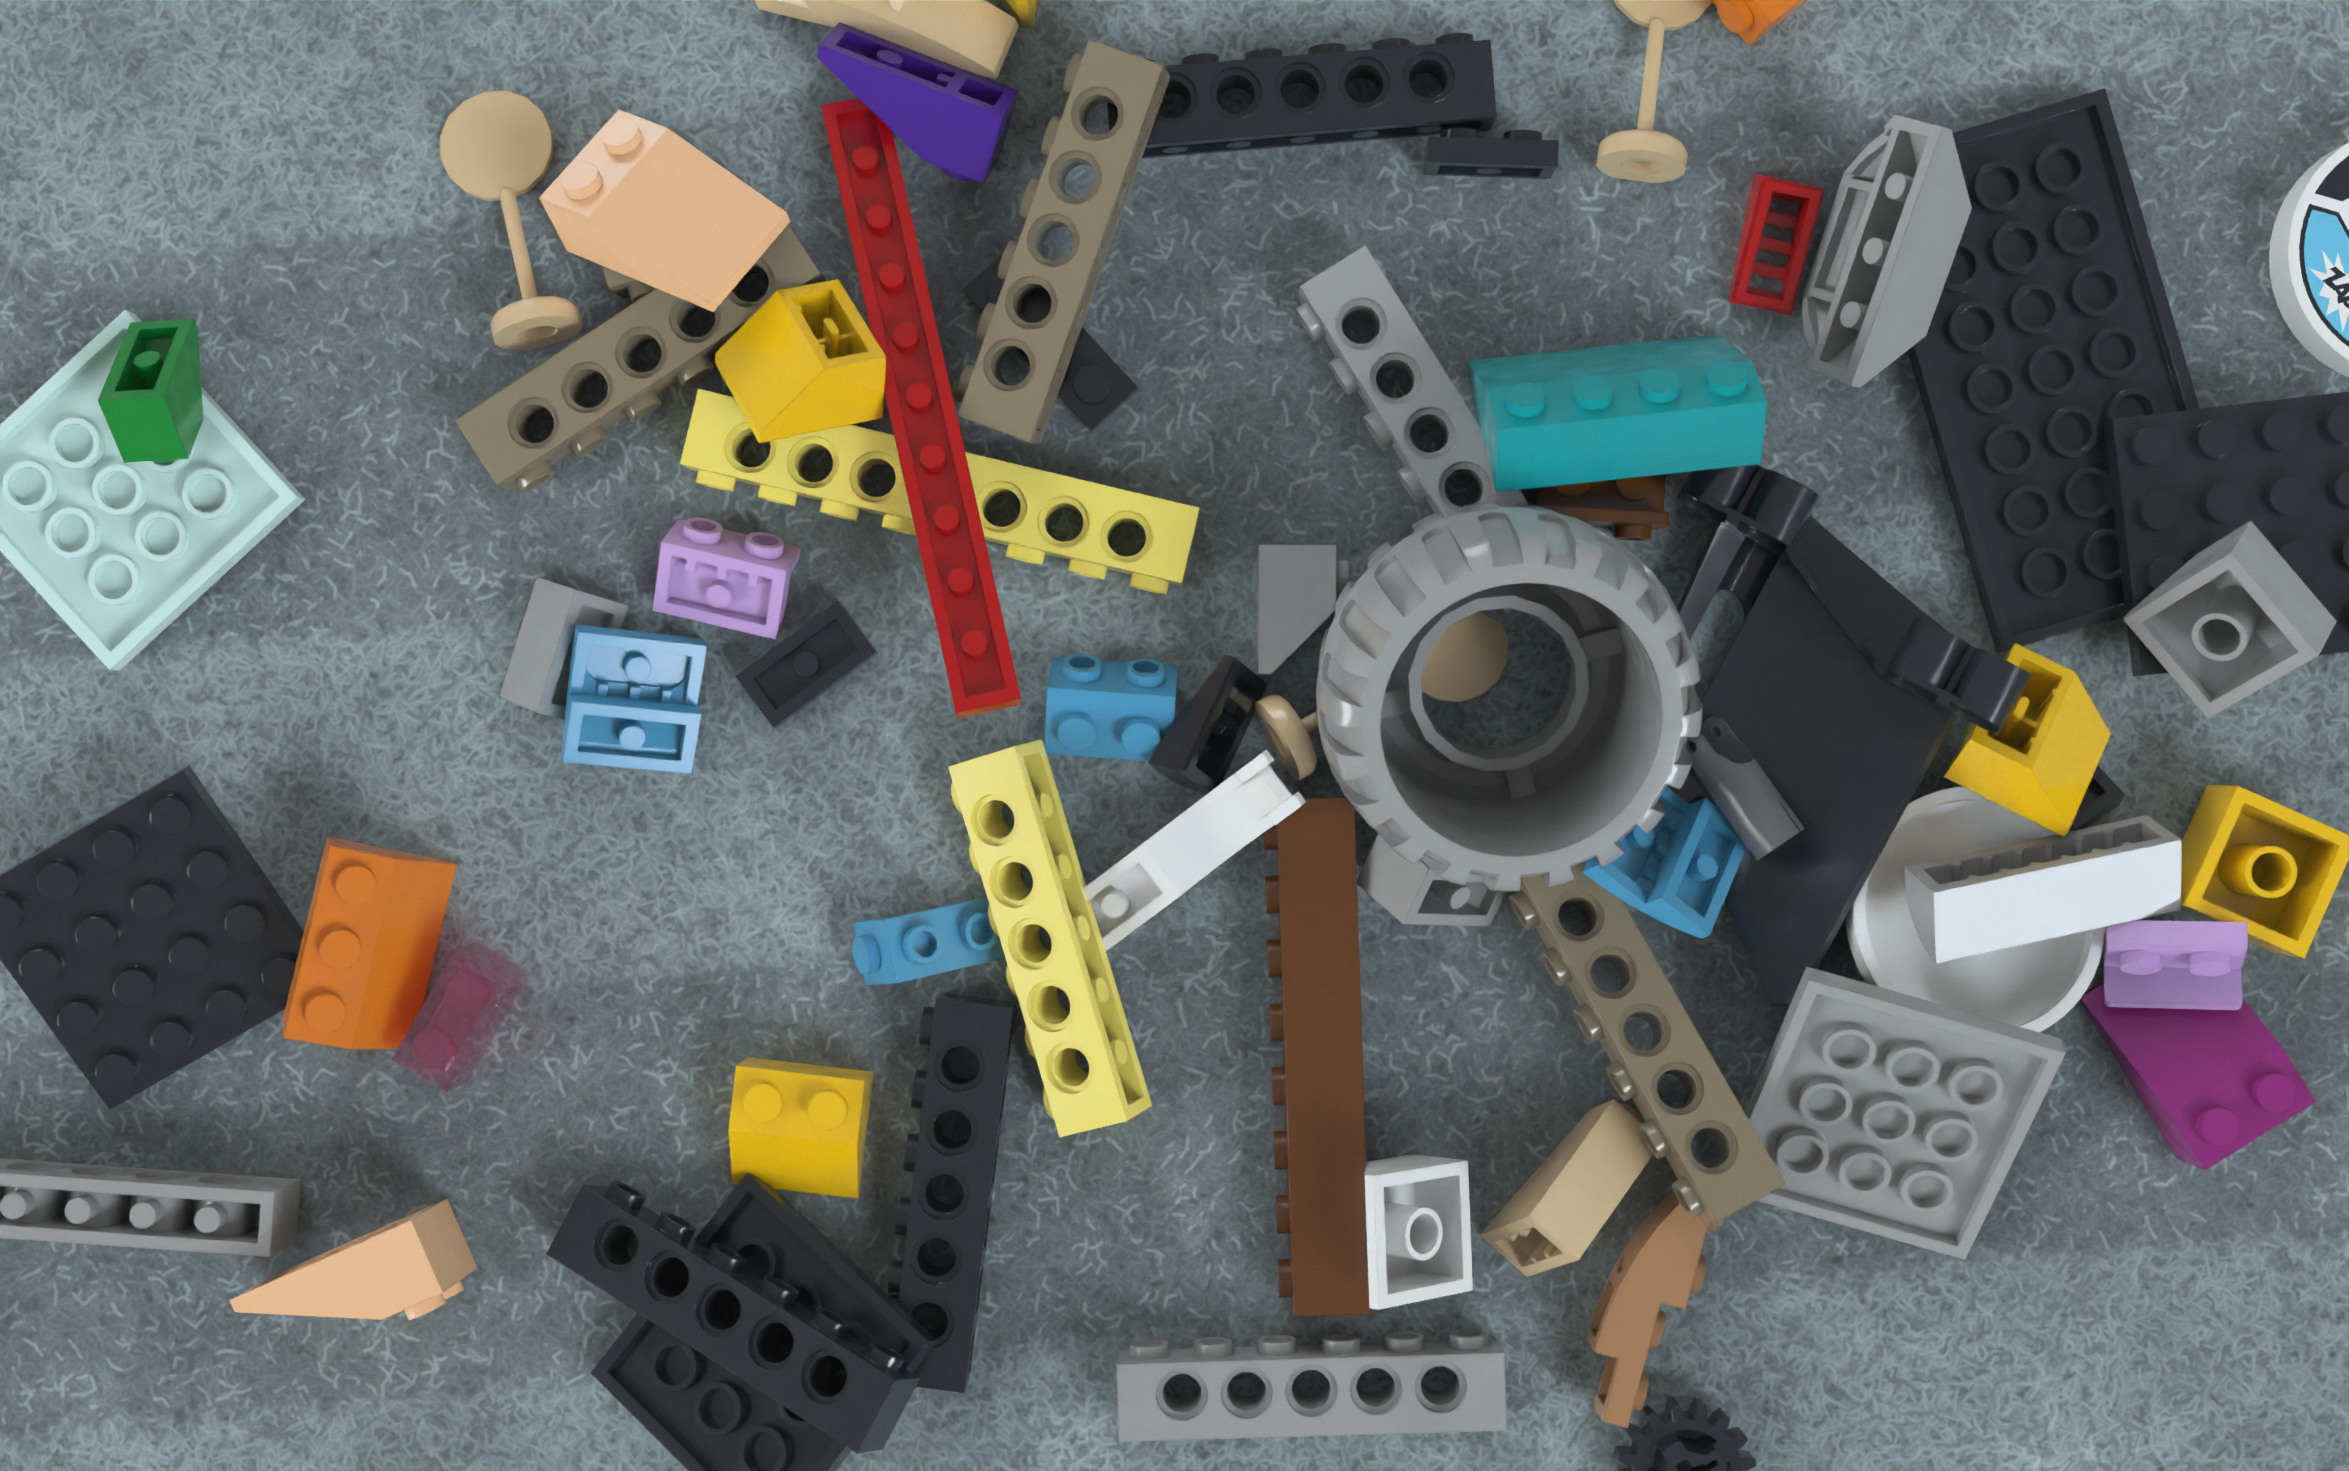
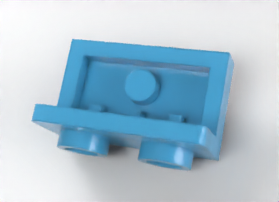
(1108, 706)

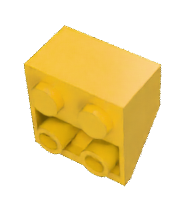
(804, 364)
(2043, 751)

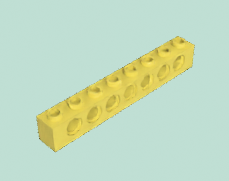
(720, 430)

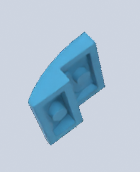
(633, 699)
(1678, 868)

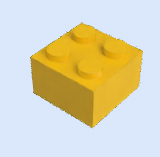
(2260, 868)

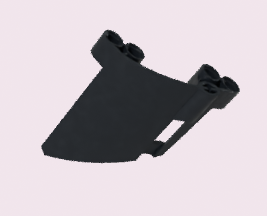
(1832, 694)

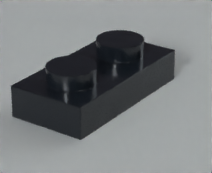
(1515, 156)
(807, 664)

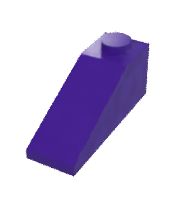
(931, 105)

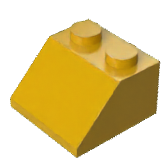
(799, 1126)

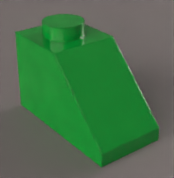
(155, 391)

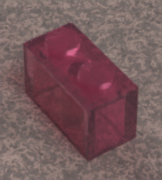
(461, 1016)

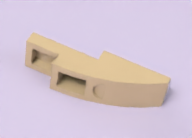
(952, 31)

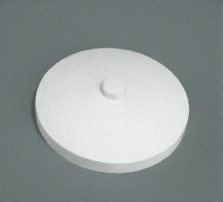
(2014, 985)

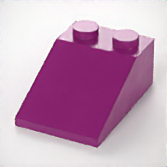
(2202, 1074)

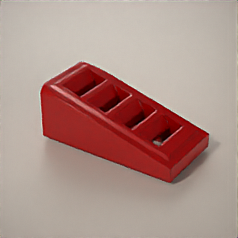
(1756, 215)

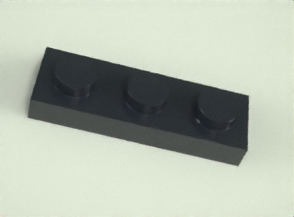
(1093, 381)

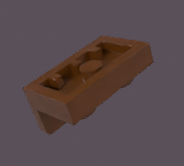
(1626, 504)

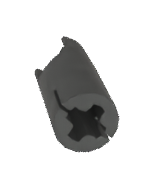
(1741, 789)

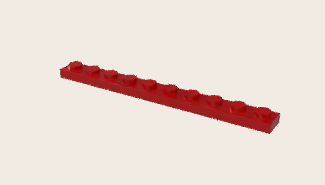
(922, 411)

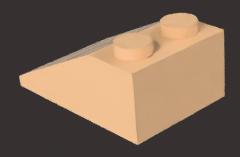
(661, 212)
(389, 1270)

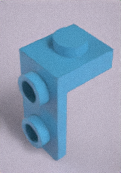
(925, 943)

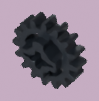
(1711, 1453)

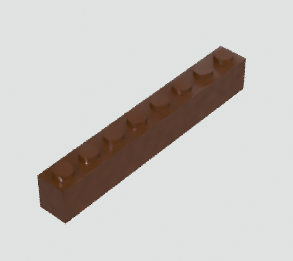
(1321, 1059)

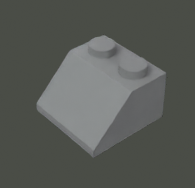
(2231, 621)

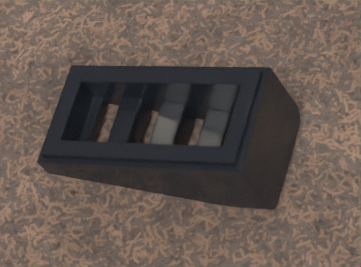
(1200, 741)

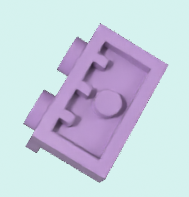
(724, 577)
(2174, 964)

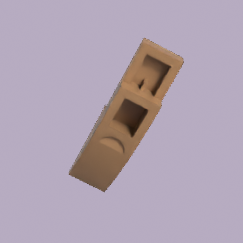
(1655, 1268)

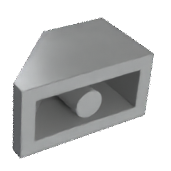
(1294, 597)
(1421, 898)

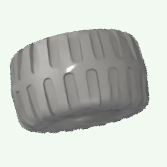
(1557, 792)

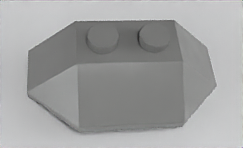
(1884, 252)

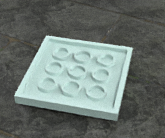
(123, 541)

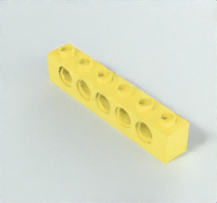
(1077, 960)

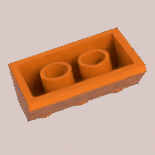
(367, 946)

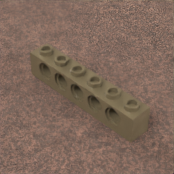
(1091, 79)
(501, 424)
(1743, 1166)

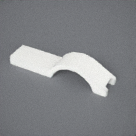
(1189, 848)

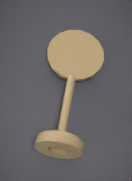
(496, 151)
(1643, 152)
(1457, 670)

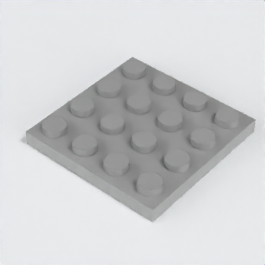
(1896, 1110)

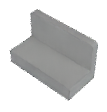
(544, 645)

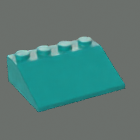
(1618, 411)

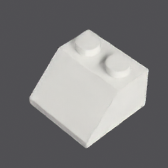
(1417, 1229)

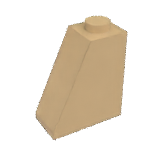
(1572, 1191)

